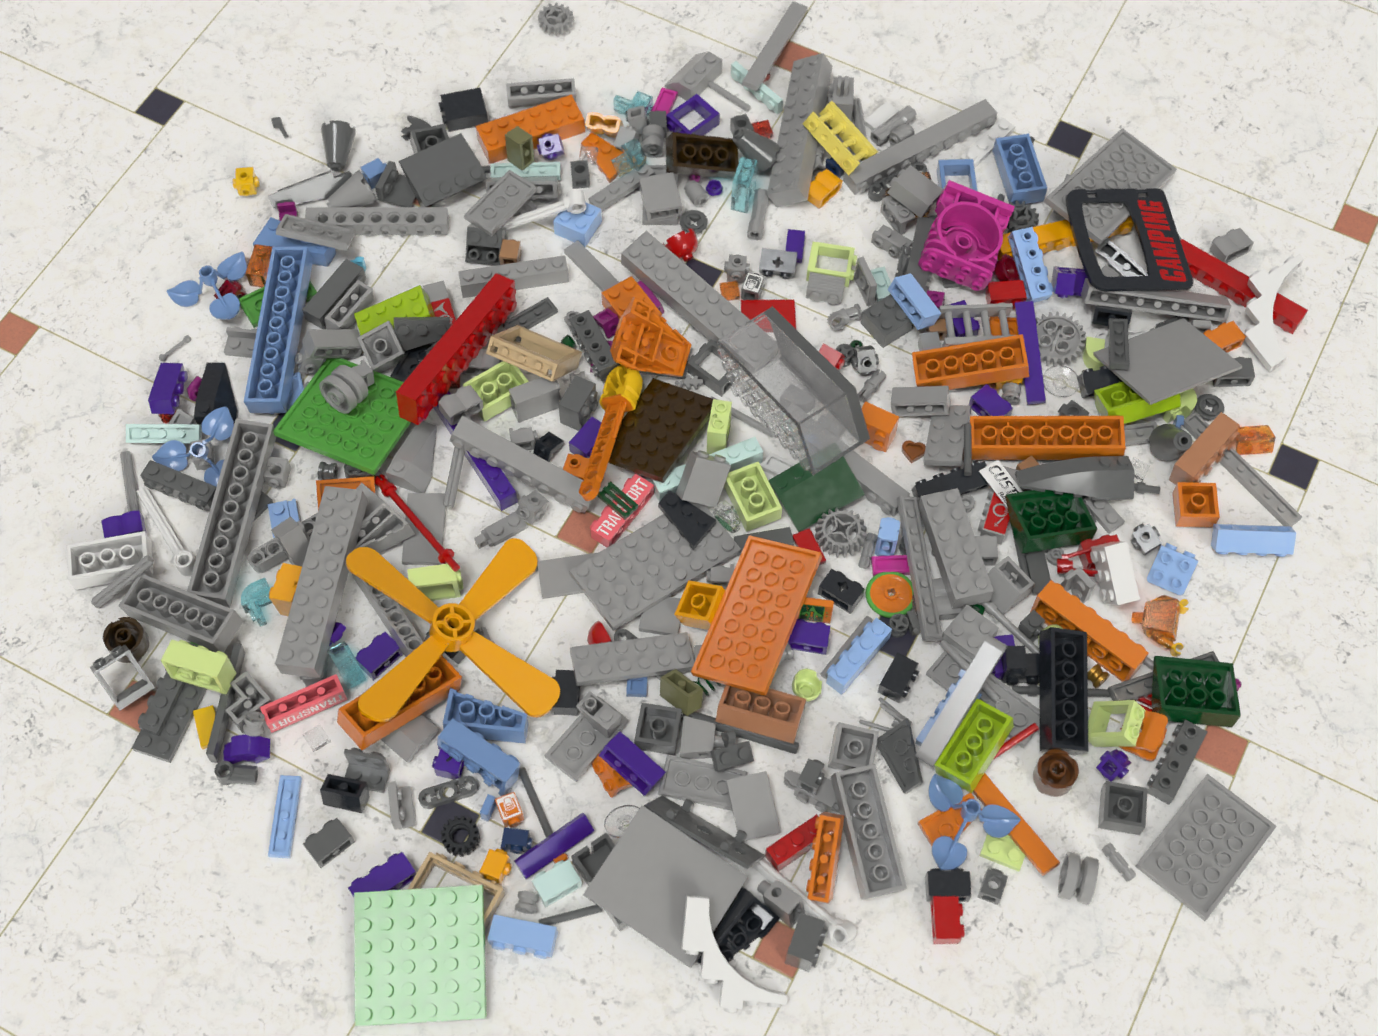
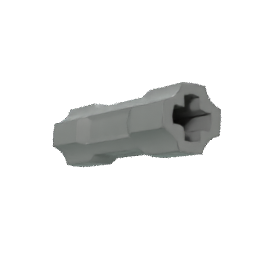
(903, 117)
(756, 222)

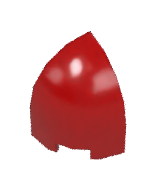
(598, 634)

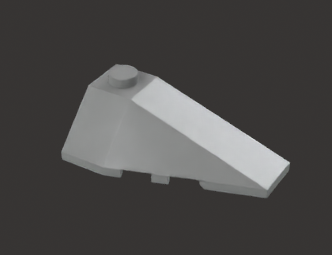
(414, 459)

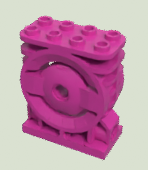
(973, 240)

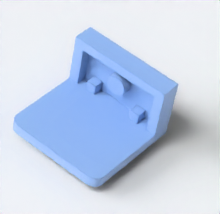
(1172, 569)

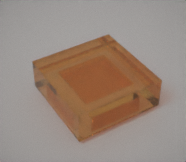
(730, 290)

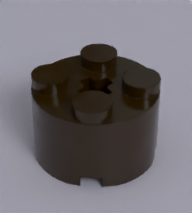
(126, 632)

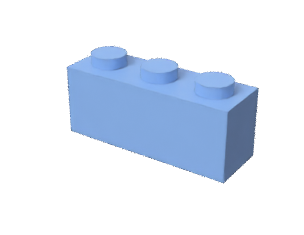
(914, 301)
(522, 936)

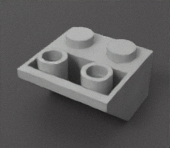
(1009, 585)

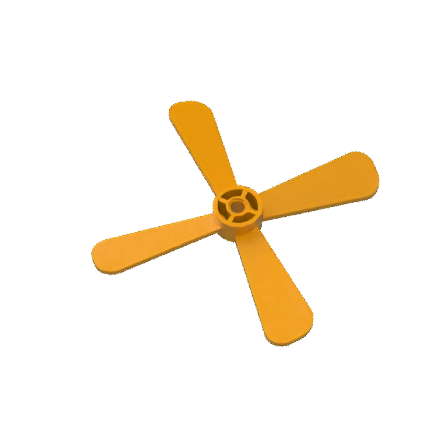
(520, 681)

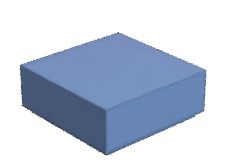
(637, 687)
(488, 808)

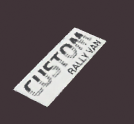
(999, 480)

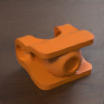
(1150, 737)

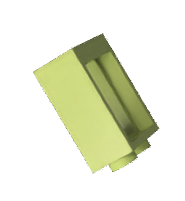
(832, 251)
(719, 425)
(437, 581)
(1099, 721)

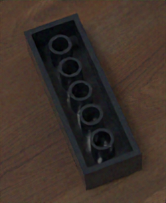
(1063, 690)

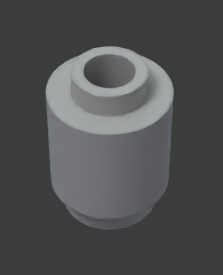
(901, 133)
(696, 193)

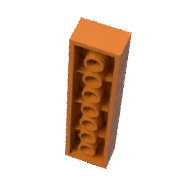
(1046, 437)

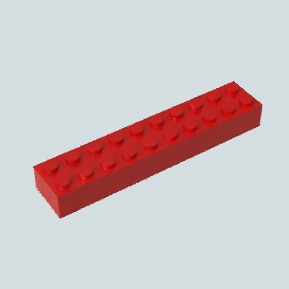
(456, 349)

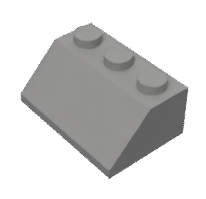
(695, 75)

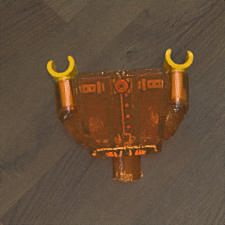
(1161, 621)

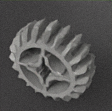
(838, 539)

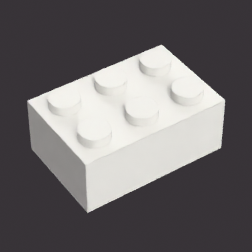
(1115, 573)

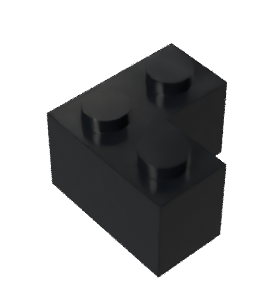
(1019, 666)

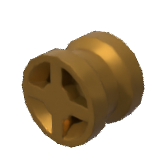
(1097, 675)

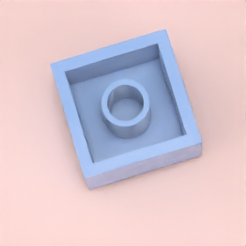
(578, 226)

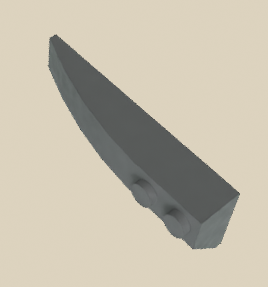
(1088, 476)

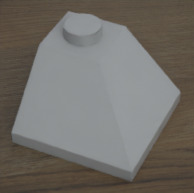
(381, 347)

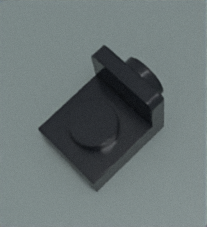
(547, 446)

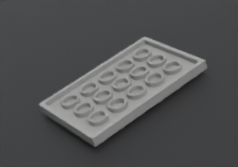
(1206, 847)

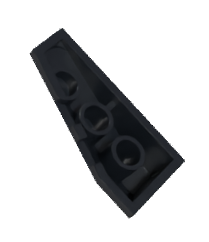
(214, 392)
(742, 924)

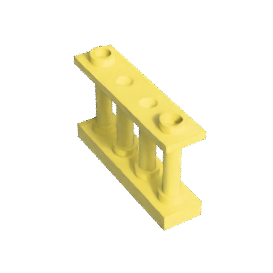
(848, 133)

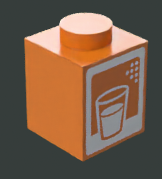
(509, 810)

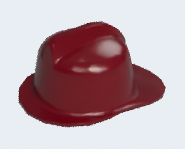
(1006, 269)

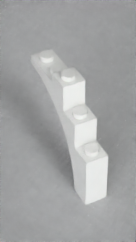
(1262, 336)
(734, 987)

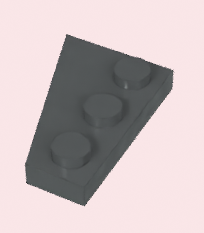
(420, 330)
(899, 753)

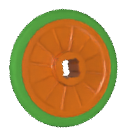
(885, 583)

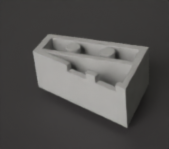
(383, 529)

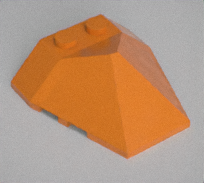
(648, 343)

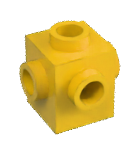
(246, 181)

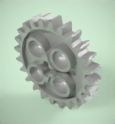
(1071, 343)

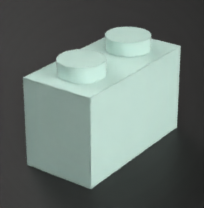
(556, 882)

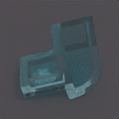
(640, 99)
(632, 158)
(254, 597)
(346, 665)

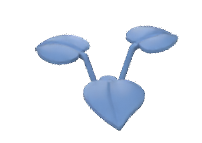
(225, 307)
(173, 453)
(947, 794)

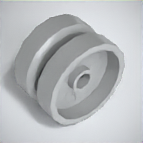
(343, 389)
(1078, 878)

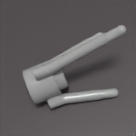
(889, 709)

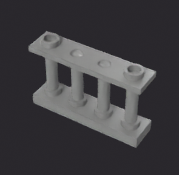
(966, 312)

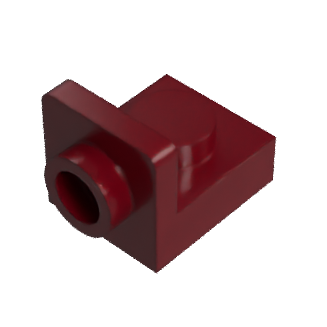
(231, 287)

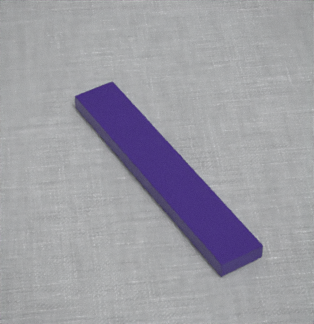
(1027, 326)

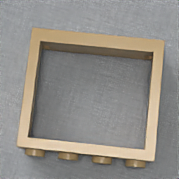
(523, 354)
(459, 871)

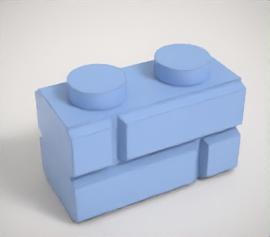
(887, 537)

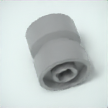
(653, 141)

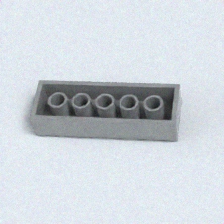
(955, 548)
(181, 613)
(868, 832)

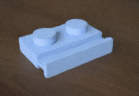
(281, 511)

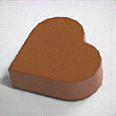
(913, 451)

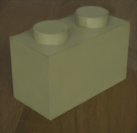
(519, 148)
(681, 692)

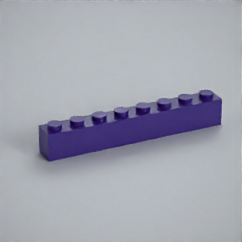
(491, 477)

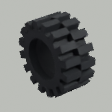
(469, 844)

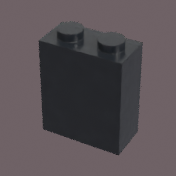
(463, 109)

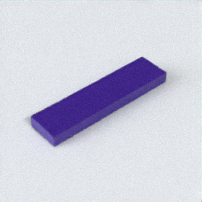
(554, 845)

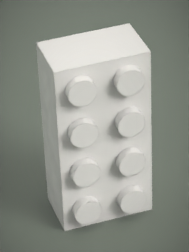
(106, 559)

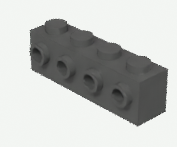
(332, 292)
(594, 344)
(178, 485)
(1176, 762)

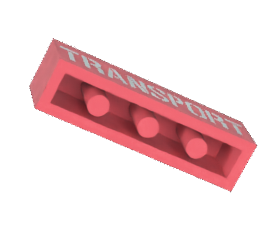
(610, 525)
(303, 703)

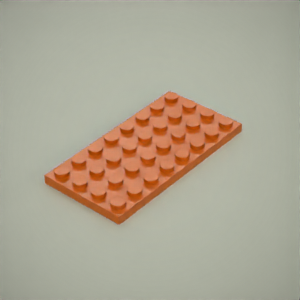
(756, 615)

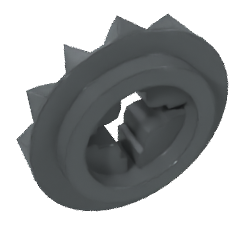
(695, 216)
(1211, 401)

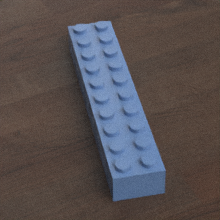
(278, 330)

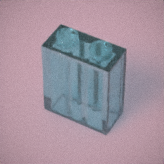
(744, 185)

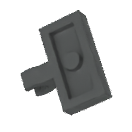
(731, 754)

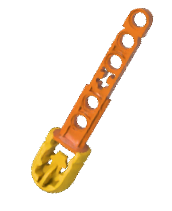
(619, 396)

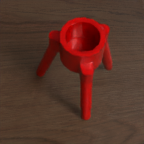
(1065, 564)

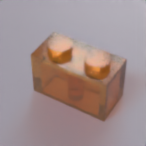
(258, 265)

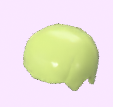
(807, 684)

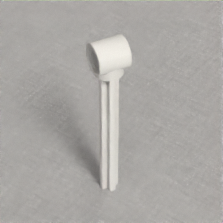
(573, 203)
(180, 554)
(833, 925)

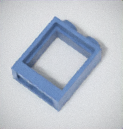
(956, 167)

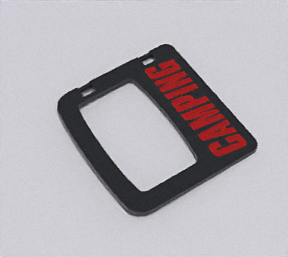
(1157, 235)

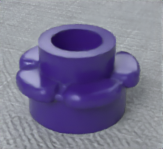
(714, 184)

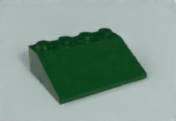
(809, 496)
(1048, 520)
(1195, 691)

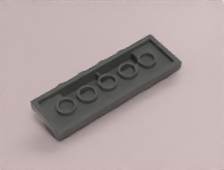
(167, 717)

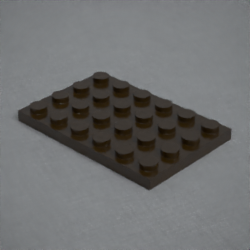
(659, 429)

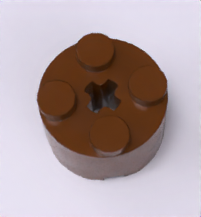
(1056, 782)

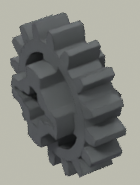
(1022, 217)

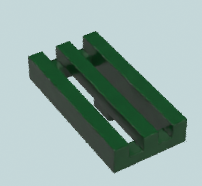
(606, 490)

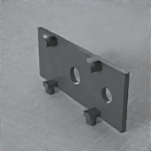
(716, 839)

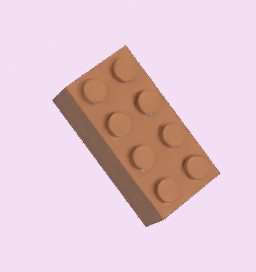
(1206, 450)
(771, 715)

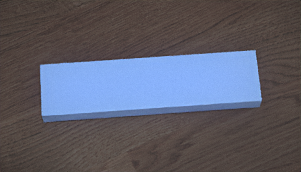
(284, 816)

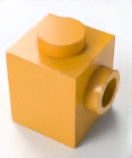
(496, 865)

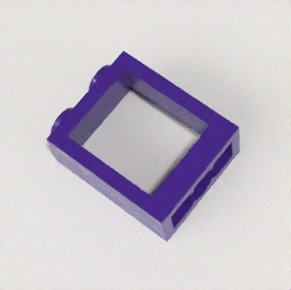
(699, 105)

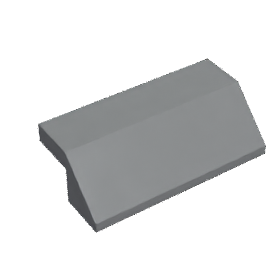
(410, 737)

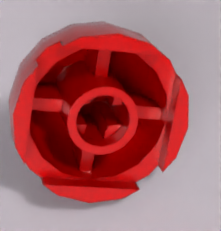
(683, 244)

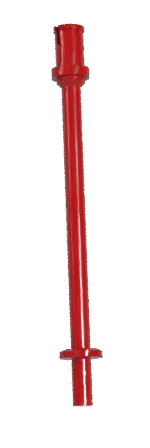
(389, 490)

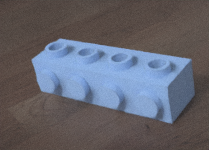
(1030, 264)
(1253, 539)
(858, 656)

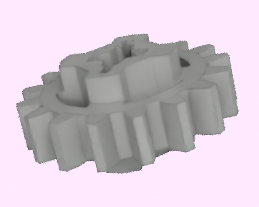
(555, 19)

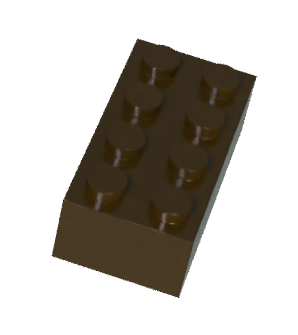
(701, 155)

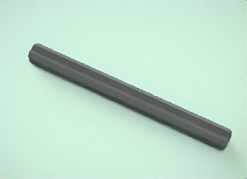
(758, 738)

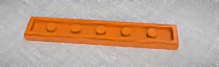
(1022, 833)

